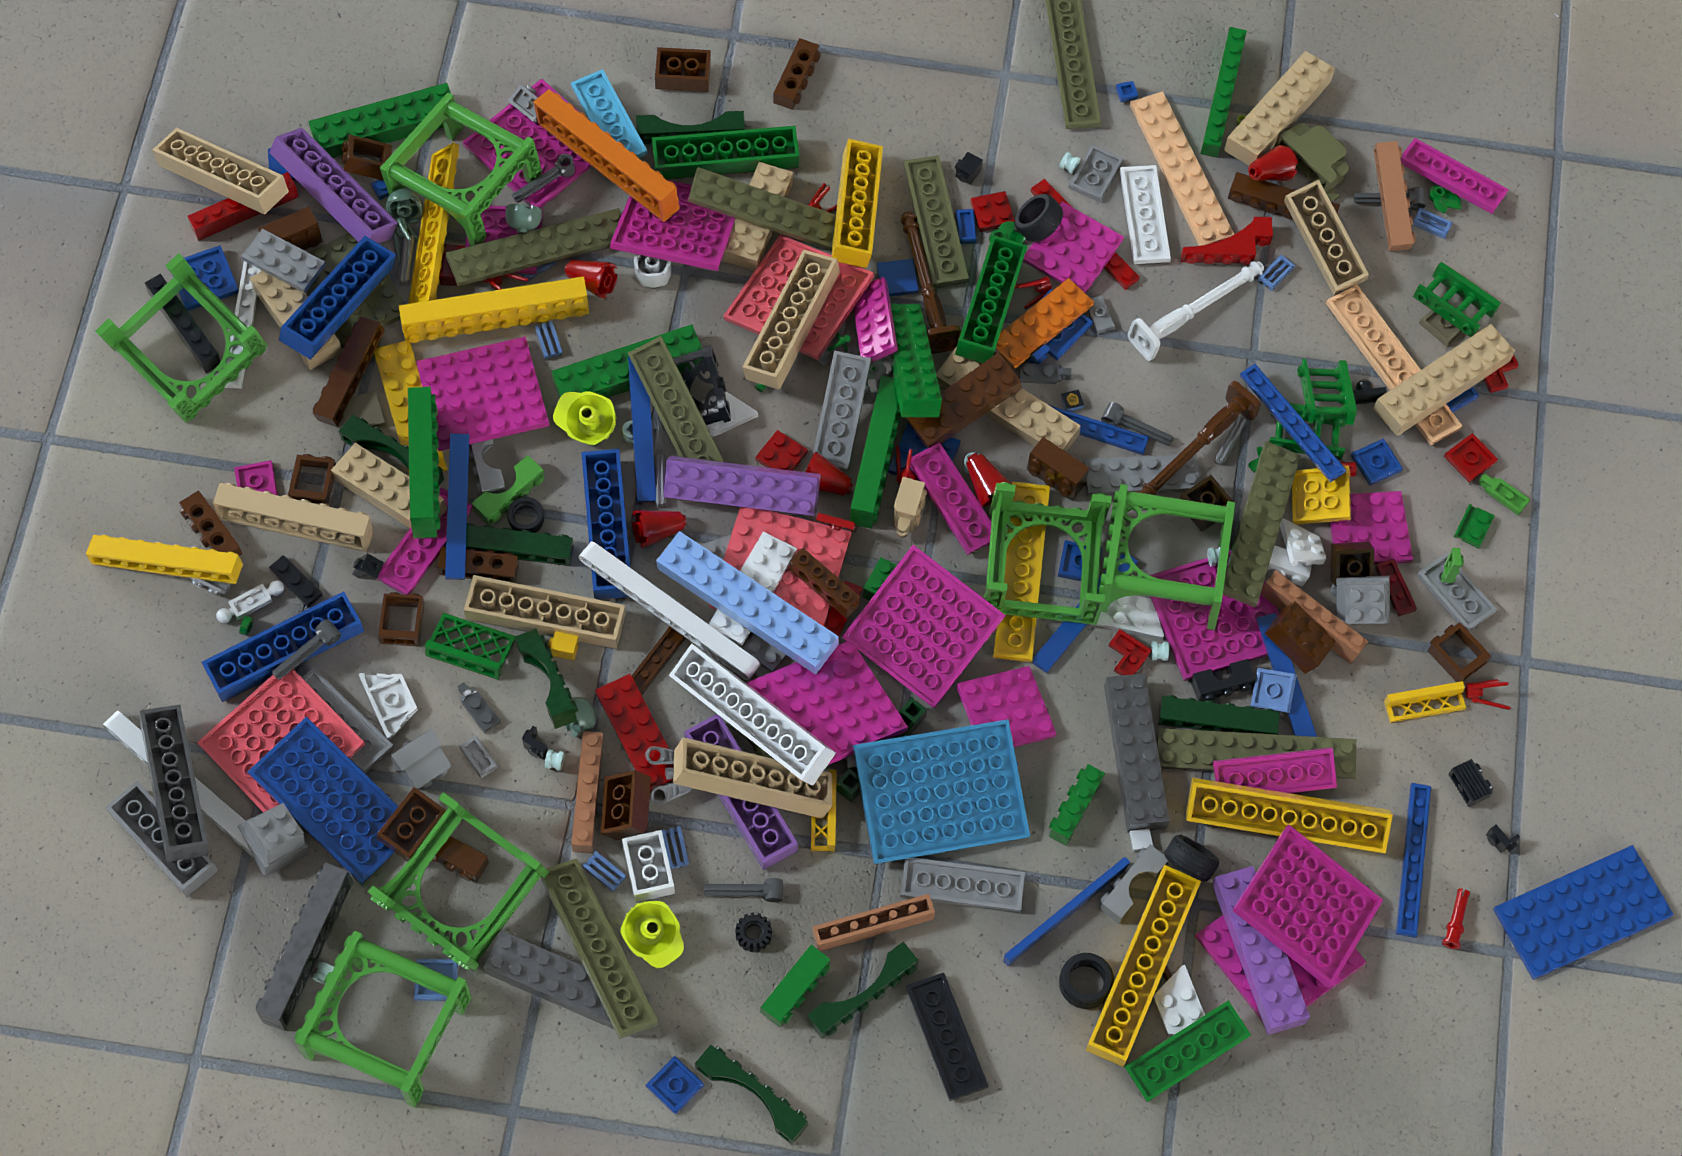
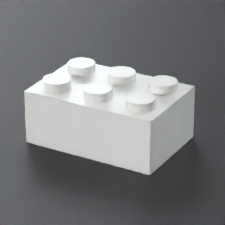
(648, 866)

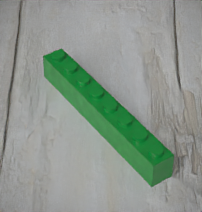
(1223, 92)

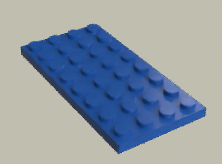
(328, 797)
(1583, 912)

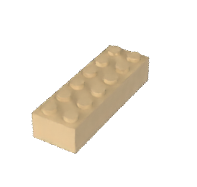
(1326, 237)
(749, 241)
(281, 303)
(377, 483)

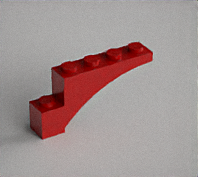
(1234, 249)

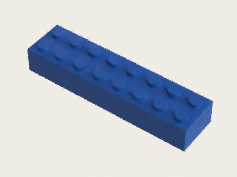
(337, 297)
(605, 512)
(258, 656)

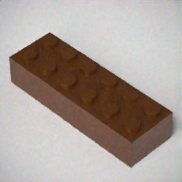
(968, 401)

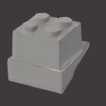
(1364, 600)
(421, 760)
(274, 839)

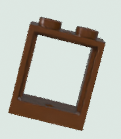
(368, 147)
(312, 496)
(399, 637)
(1445, 660)

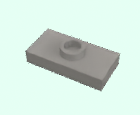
(1100, 316)
(478, 756)

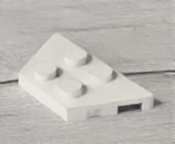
(740, 414)
(1302, 544)
(1133, 616)
(389, 700)
(1178, 1002)

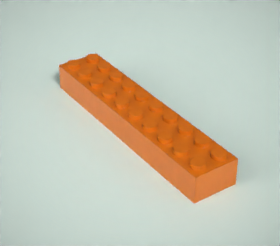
(607, 155)

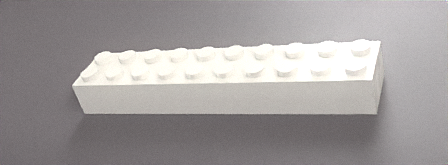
(752, 714)

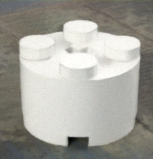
(651, 271)

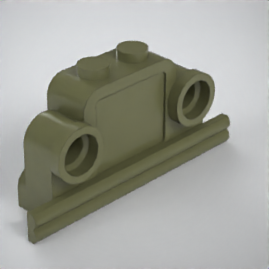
(1317, 155)

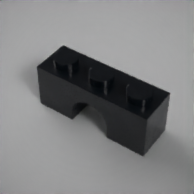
(1208, 686)

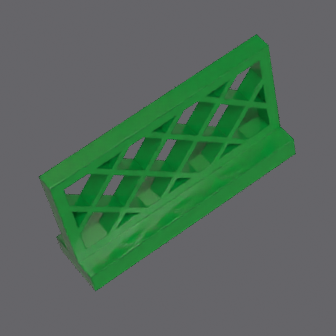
(461, 658)

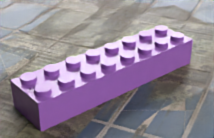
(332, 186)
(742, 485)
(758, 823)
(1262, 961)

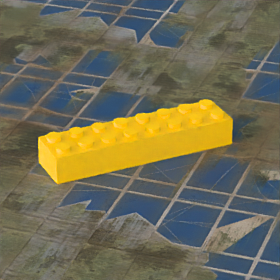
(857, 203)

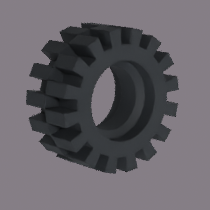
(753, 944)

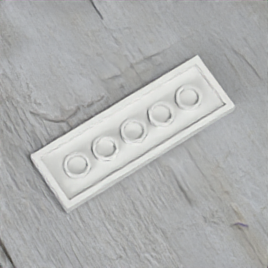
(1145, 214)
(765, 566)

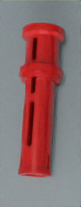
(1455, 927)

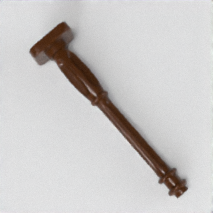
(940, 337)
(1239, 402)

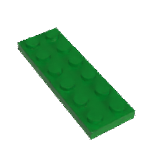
(1187, 1051)

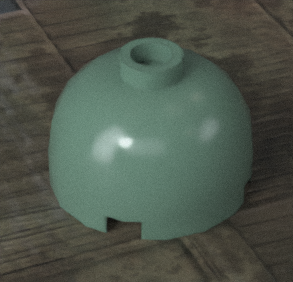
(404, 204)
(522, 217)
(586, 717)

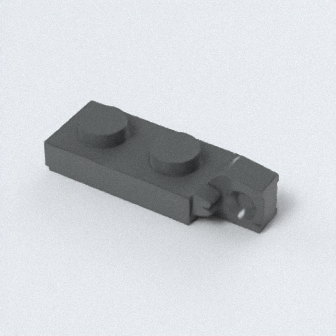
(1043, 373)
(478, 708)

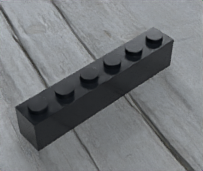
(186, 327)

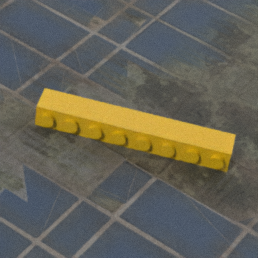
(164, 559)

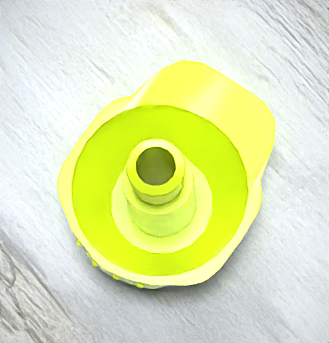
(585, 416)
(653, 933)

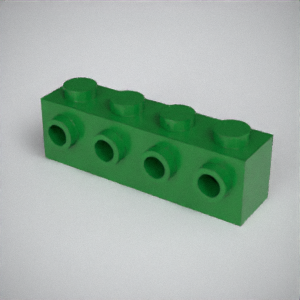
(1078, 802)
(795, 986)

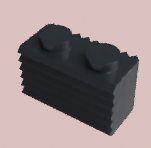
(1470, 782)

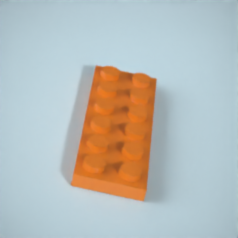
(1042, 323)

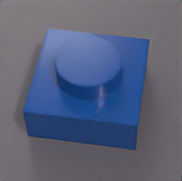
(1126, 91)
(380, 189)
(1040, 355)

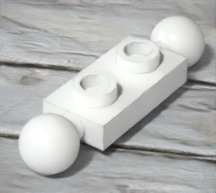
(250, 601)

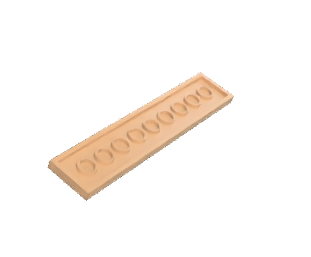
(1181, 169)
(1386, 354)

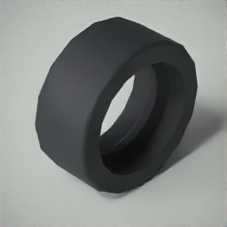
(525, 502)

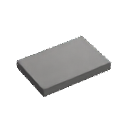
(1096, 173)

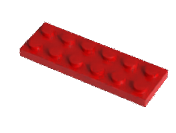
(634, 726)

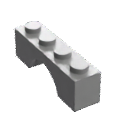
(490, 478)
(1118, 902)

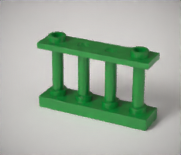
(1465, 289)
(1342, 385)
(1335, 420)

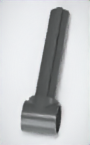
(549, 176)
(1416, 196)
(1115, 415)
(326, 633)
(771, 890)

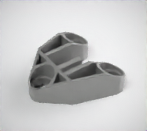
(670, 790)

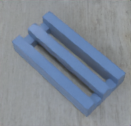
(1431, 225)
(1267, 282)
(544, 327)
(671, 832)
(591, 861)

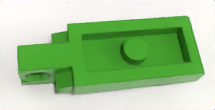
(1504, 493)
(1452, 565)

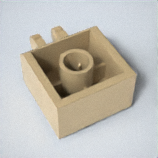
(908, 506)

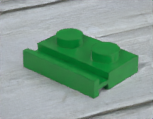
(1474, 526)

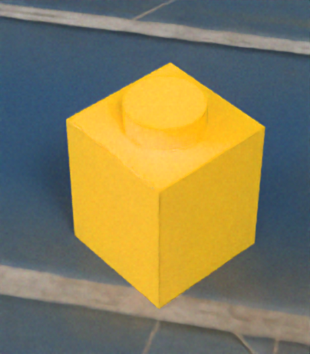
(564, 645)

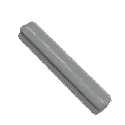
(406, 260)
(1230, 440)
(660, 480)

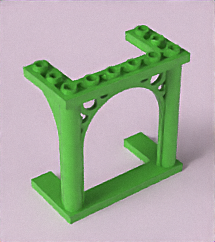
(466, 213)
(248, 337)
(1092, 519)
(1120, 584)
(392, 894)
(356, 953)

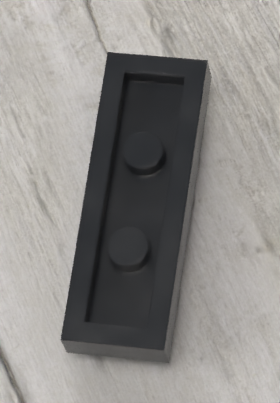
(295, 581)

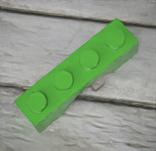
(492, 506)

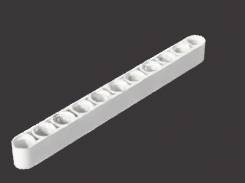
(669, 611)
(210, 804)

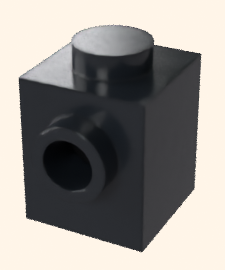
(968, 168)

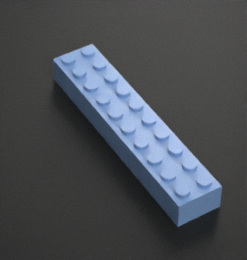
(747, 602)

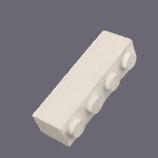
(1280, 562)

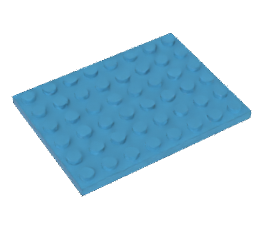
(941, 791)

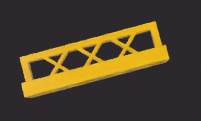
(1425, 695)
(831, 823)

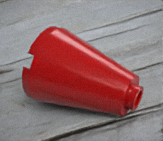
(1274, 165)
(598, 276)
(984, 477)
(832, 478)
(656, 525)

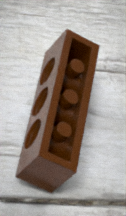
(803, 51)
(197, 504)
(506, 572)
(824, 583)

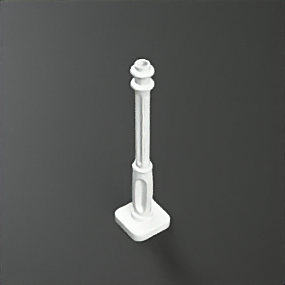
(1147, 338)

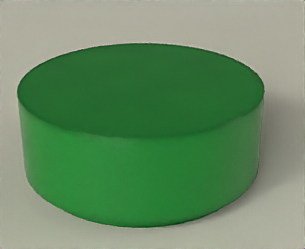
(246, 625)

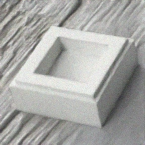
(1140, 839)

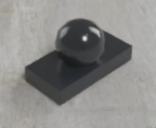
(1366, 393)

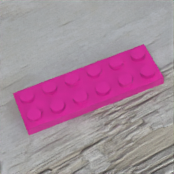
(1453, 176)
(875, 322)
(952, 498)
(414, 556)
(1281, 771)

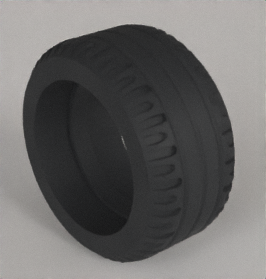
(1039, 217)
(1191, 858)
(1088, 960)

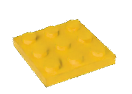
(1318, 499)

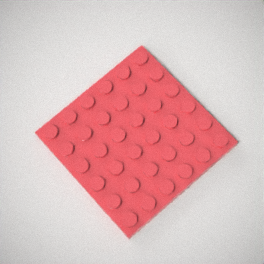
(766, 283)
(819, 540)
(263, 722)

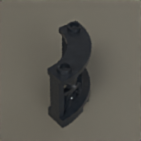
(709, 363)

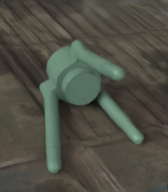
(402, 230)

